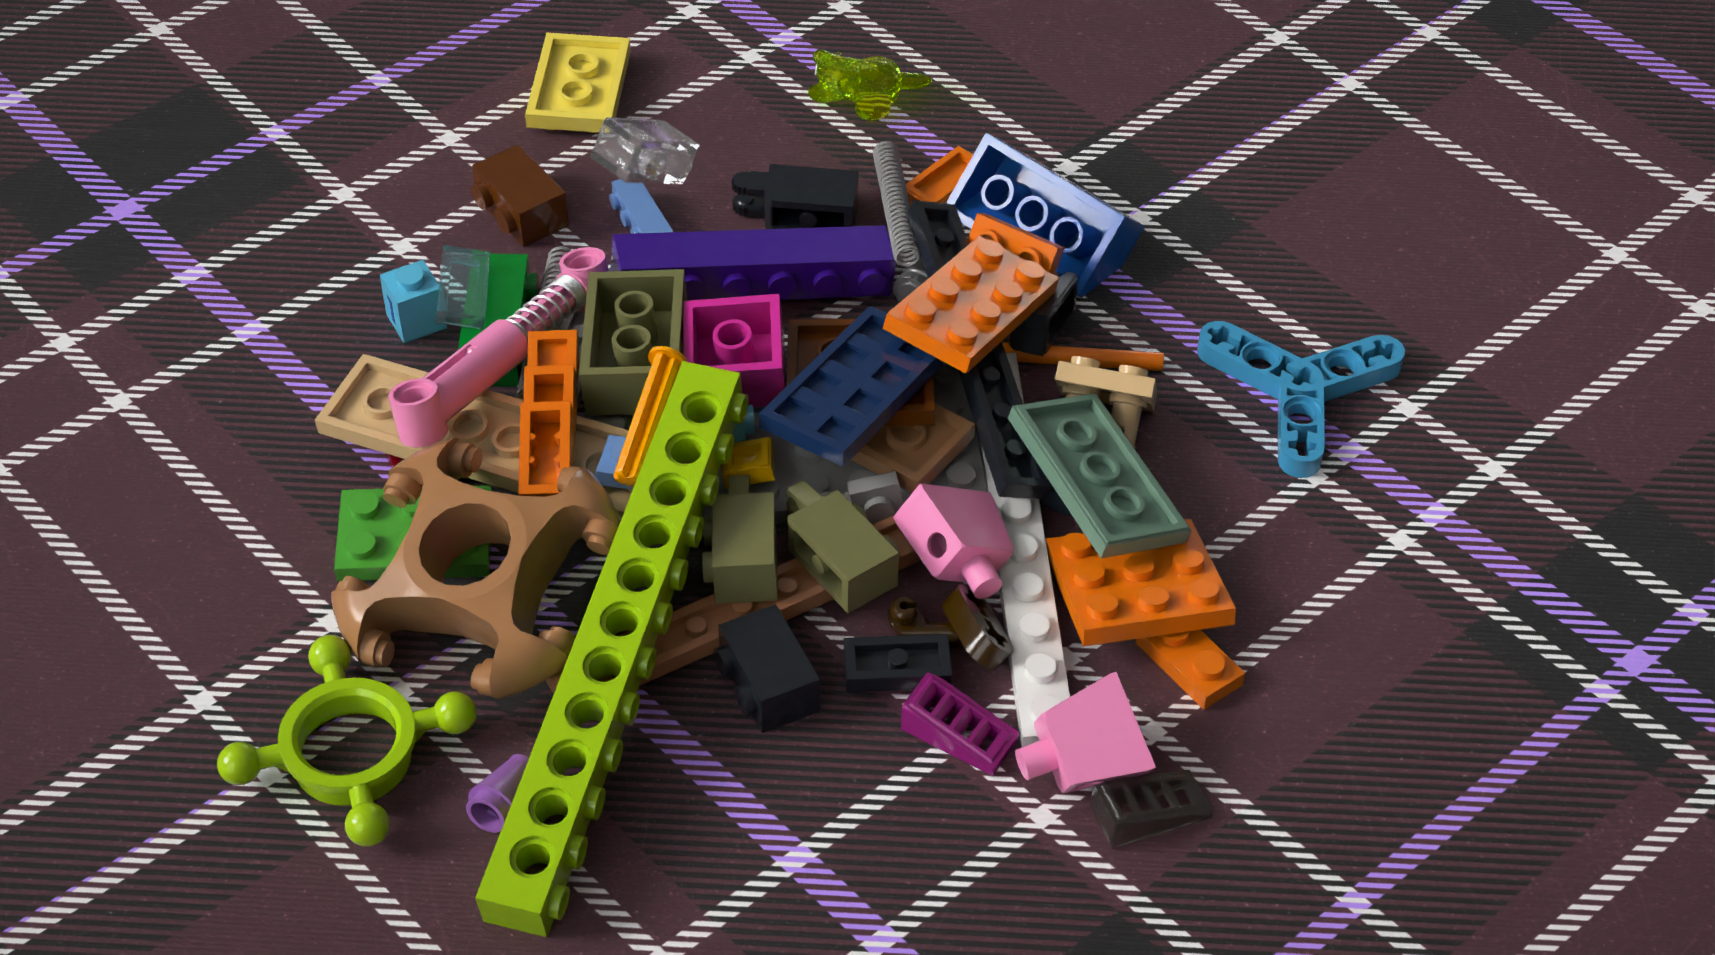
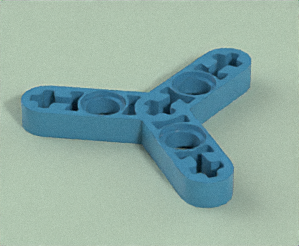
(1370, 360)

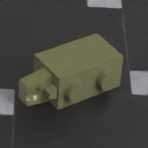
(742, 545)
(840, 546)

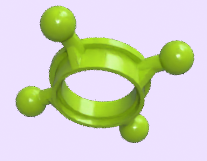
(339, 696)

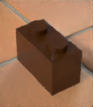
(519, 195)

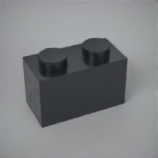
(768, 669)

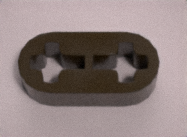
(977, 627)

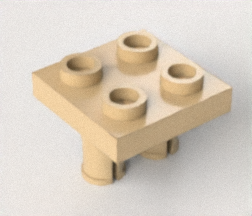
(1125, 389)

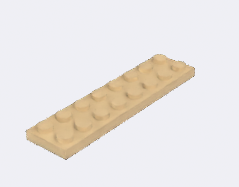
(363, 416)

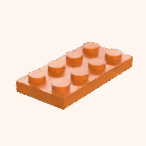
(971, 304)

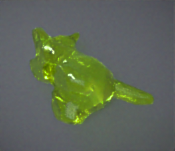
(868, 82)

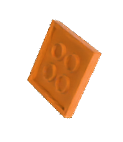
(1139, 591)

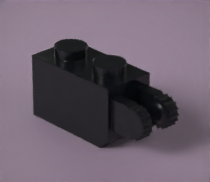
(797, 196)

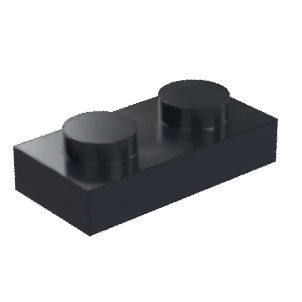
(895, 661)

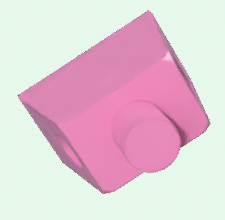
(957, 535)
(1088, 739)

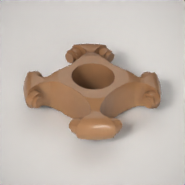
(490, 611)

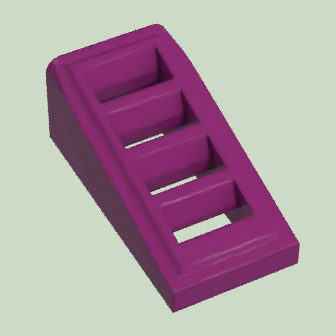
(950, 701)

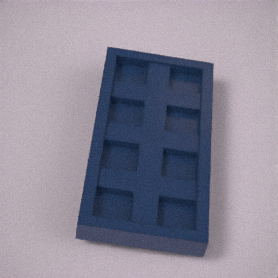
(849, 390)

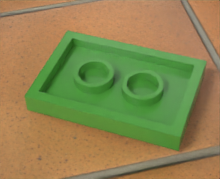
(374, 530)

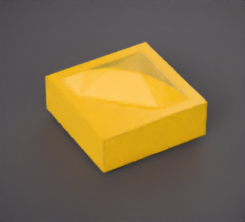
(753, 459)

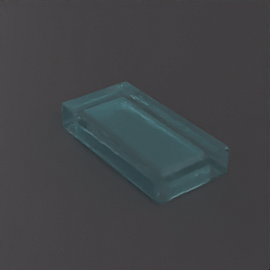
(462, 287)

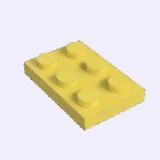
(577, 82)

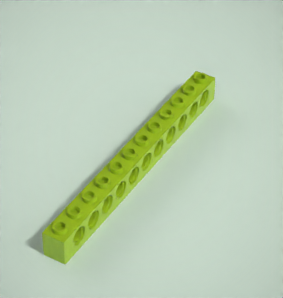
(534, 901)

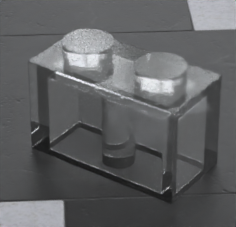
(644, 151)

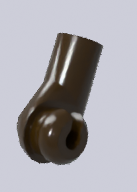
(908, 620)

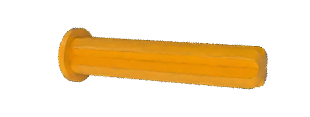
(657, 388)

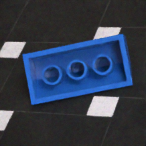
(1041, 201)

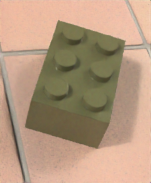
(622, 323)

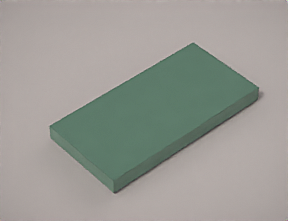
(1099, 475)

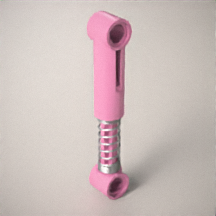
(427, 403)

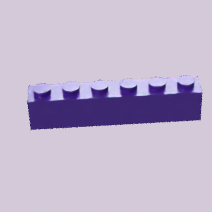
(767, 261)

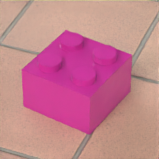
(739, 337)

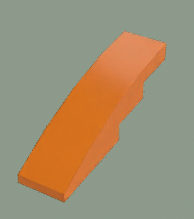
(548, 411)

